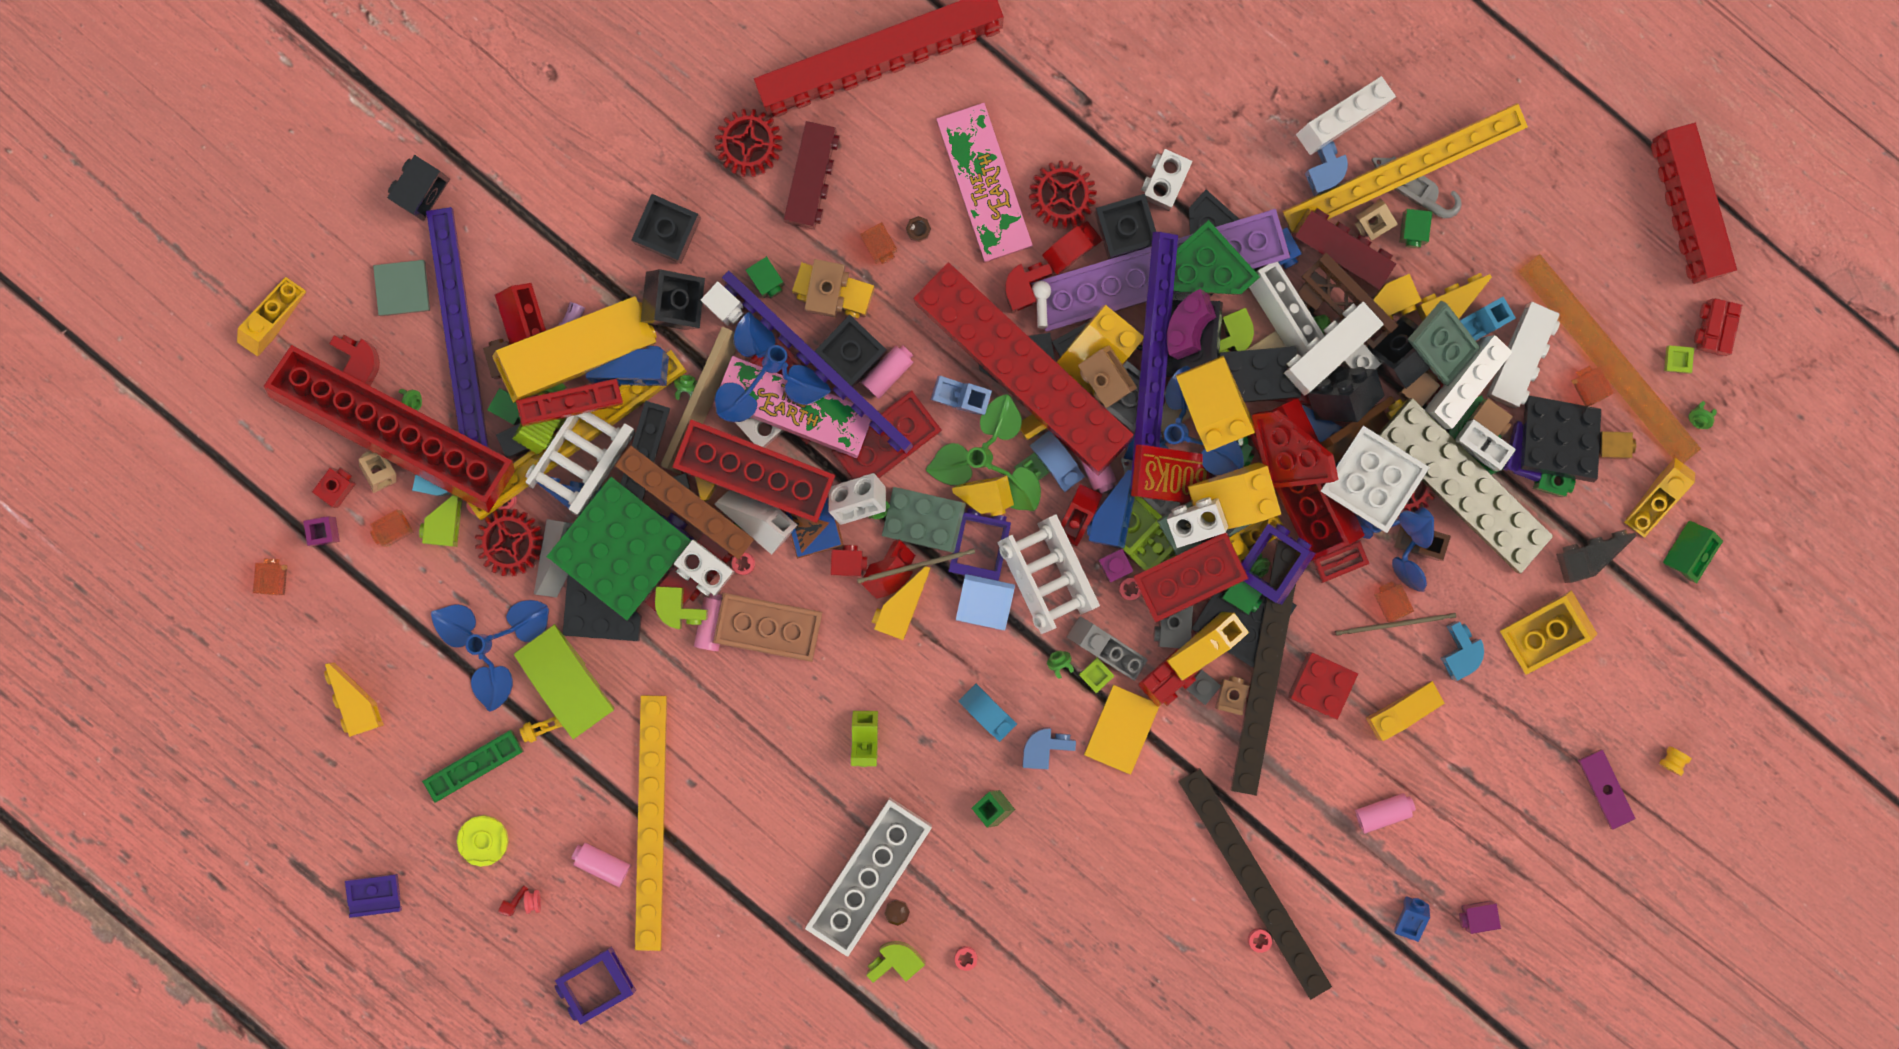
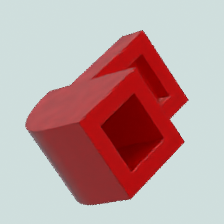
(1071, 247)
(1018, 288)
(363, 361)
(896, 557)

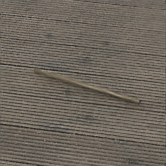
(915, 566)
(1395, 624)

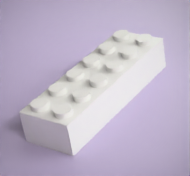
(868, 877)

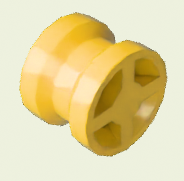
(1675, 761)

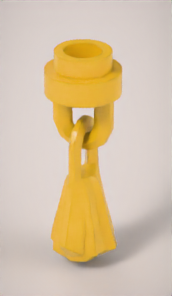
(528, 733)

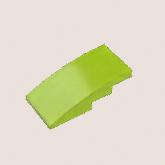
(1145, 538)
(563, 681)

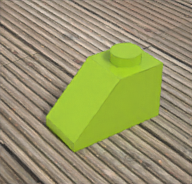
(443, 524)

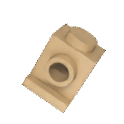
(1383, 222)
(381, 478)

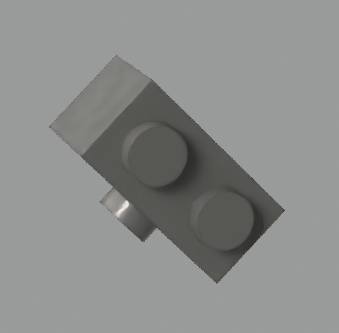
(1174, 630)

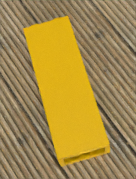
(573, 349)

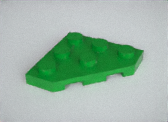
(1211, 264)

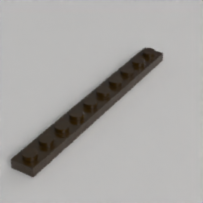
(1264, 677)
(1255, 883)

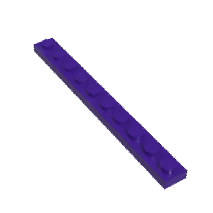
(456, 324)
(1155, 341)
(823, 370)

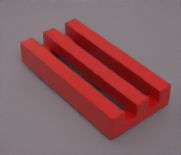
(1320, 569)

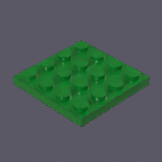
(618, 548)

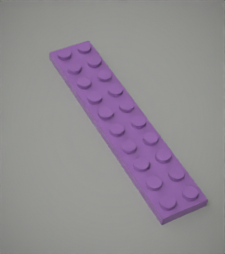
(1125, 279)

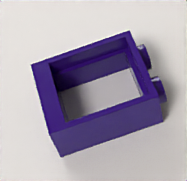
(998, 521)
(1302, 546)
(616, 971)

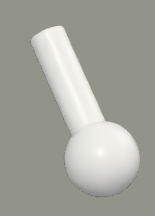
(1041, 292)

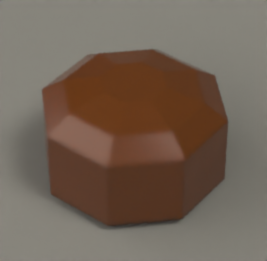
(918, 229)
(897, 912)

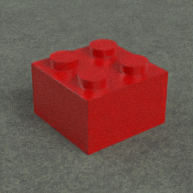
(1322, 685)

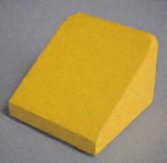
(1031, 426)

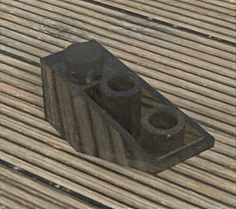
(1587, 561)

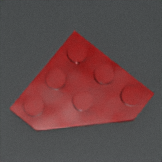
(1291, 452)

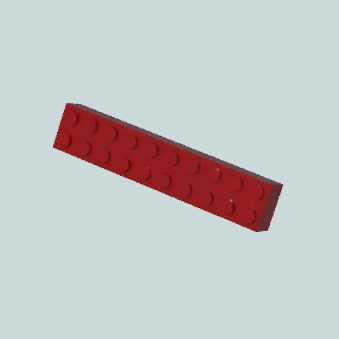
(877, 54)
(1023, 369)
(390, 428)

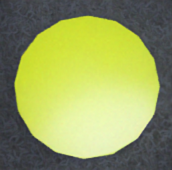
(482, 840)

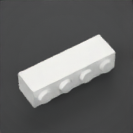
(1345, 115)
(1285, 308)
(1334, 348)
(1527, 348)
(1455, 399)

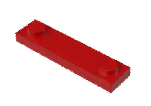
(569, 402)

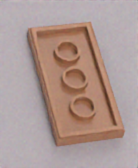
(767, 627)

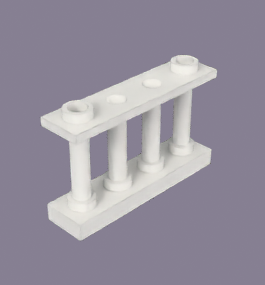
(592, 479)
(1068, 565)

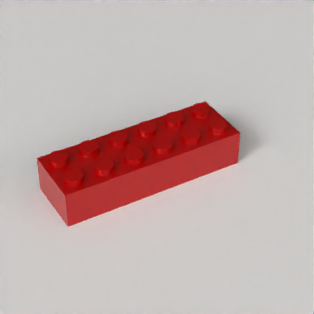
(1693, 203)
(753, 471)
(1314, 514)

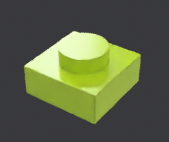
(1679, 359)
(1096, 675)

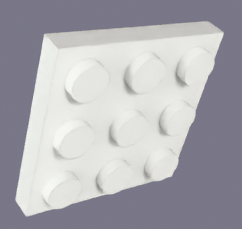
(1375, 479)

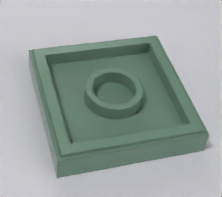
(401, 288)

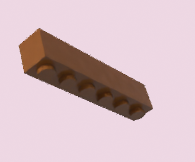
(684, 502)

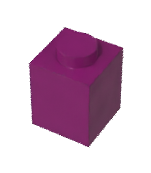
(321, 531)
(1115, 565)
(1480, 917)

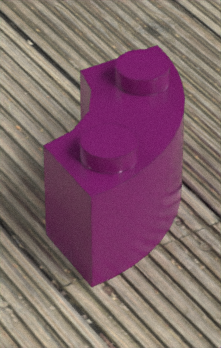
(1188, 323)

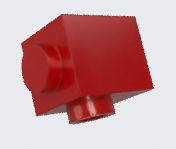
(334, 486)
(848, 561)

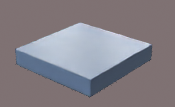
(985, 602)

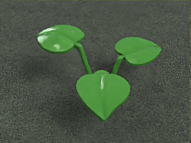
(954, 462)

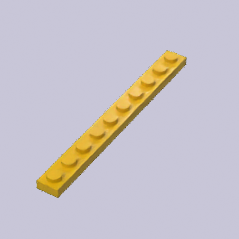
(1412, 165)
(632, 398)
(651, 823)

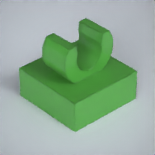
(1034, 464)

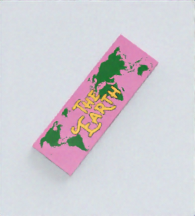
(984, 182)
(826, 421)

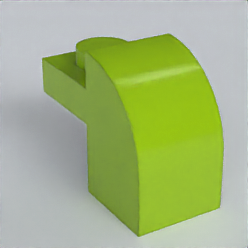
(1238, 331)
(671, 611)
(864, 738)
(900, 956)

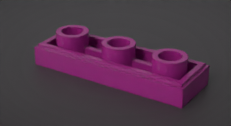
(1613, 803)

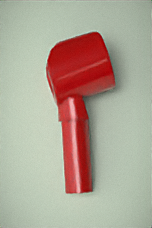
(508, 908)

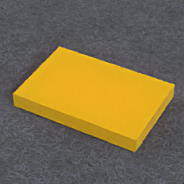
(1121, 729)

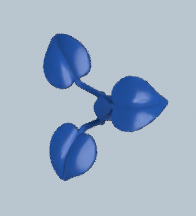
(754, 338)
(1217, 461)
(1421, 529)
(454, 627)

